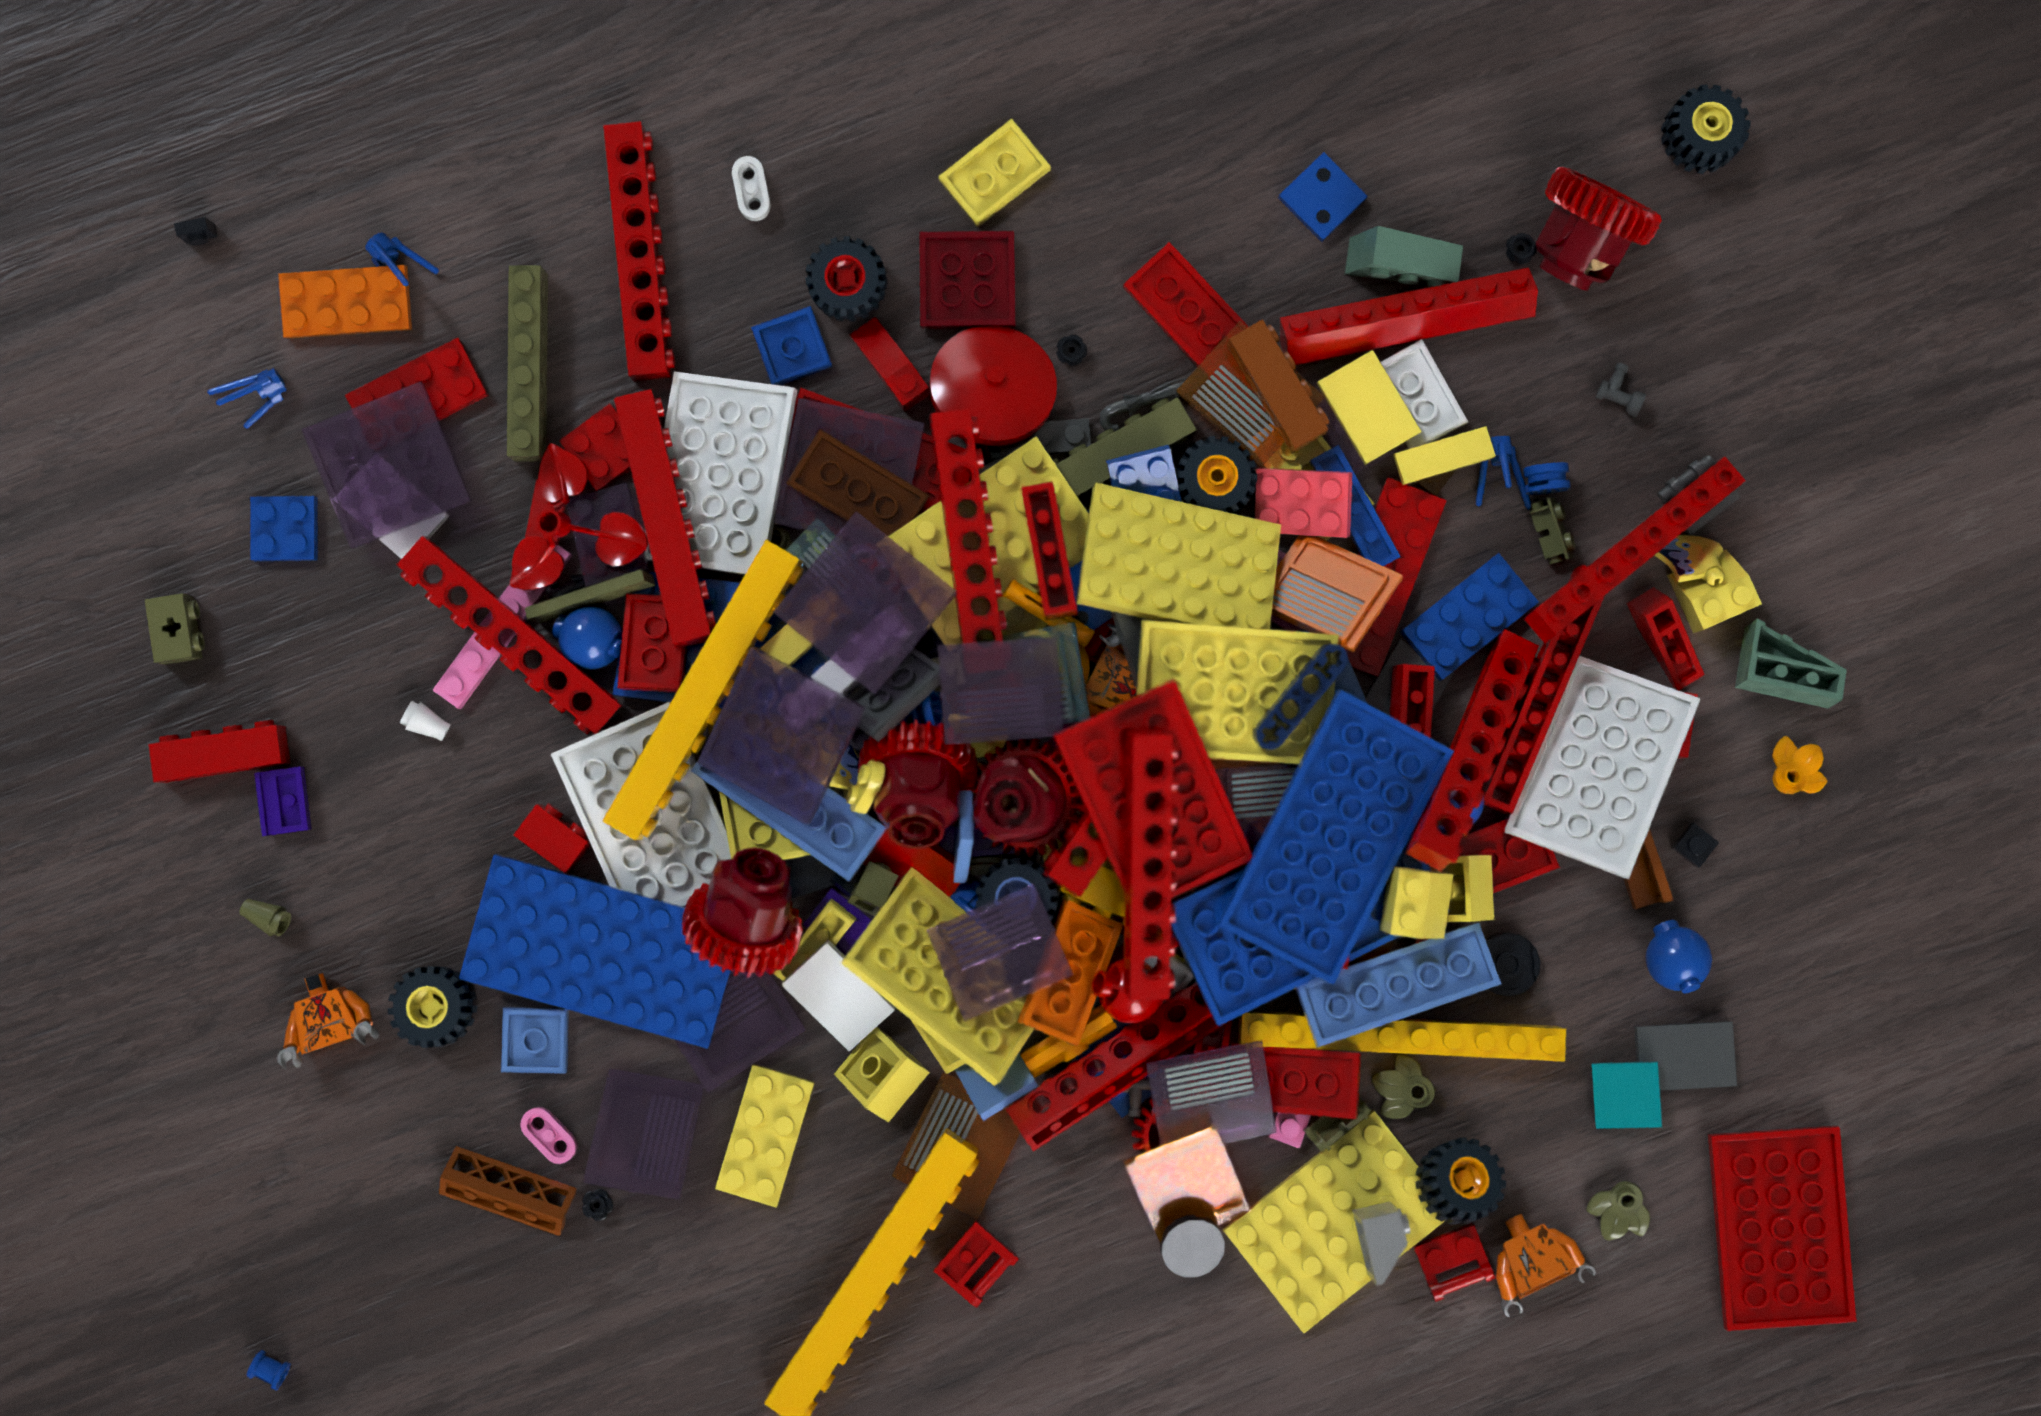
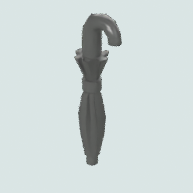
(1133, 402)

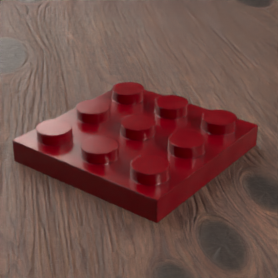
(967, 279)

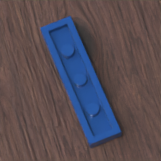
(1366, 527)

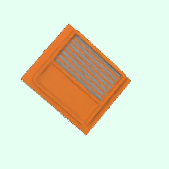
(1331, 590)

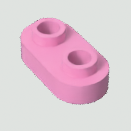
(547, 1137)

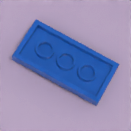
(1469, 616)

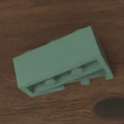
(1403, 258)
(1785, 670)

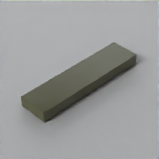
(590, 596)

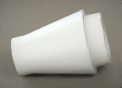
(424, 721)

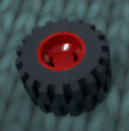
(846, 279)

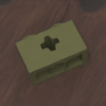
(164, 615)

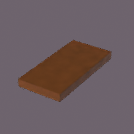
(851, 483)

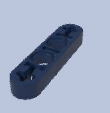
(1303, 699)

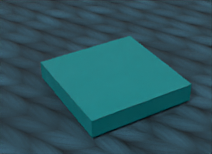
(1627, 1095)

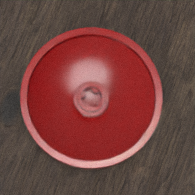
(1000, 378)

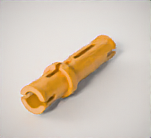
(1033, 604)

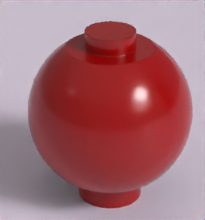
(1110, 989)

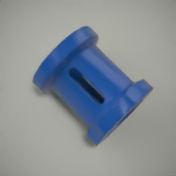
(268, 1370)

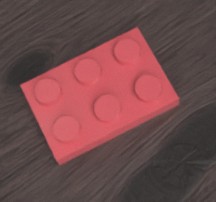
(1305, 501)

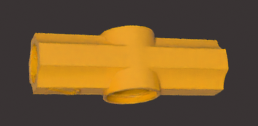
(1053, 1051)

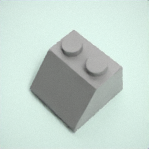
(1381, 1238)

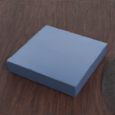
(963, 837)
(534, 1040)
(990, 1098)

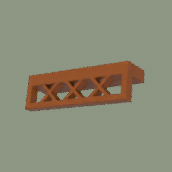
(1648, 880)
(505, 1201)

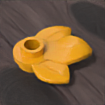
(1800, 764)

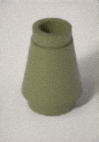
(267, 917)

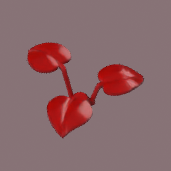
(535, 561)

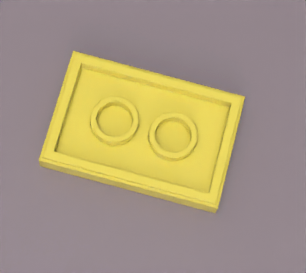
(994, 173)
(1368, 407)

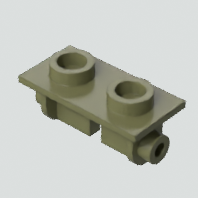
(1552, 518)
(1328, 1130)

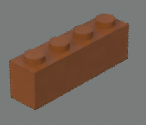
(1278, 386)

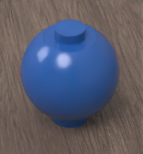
(589, 637)
(1678, 957)

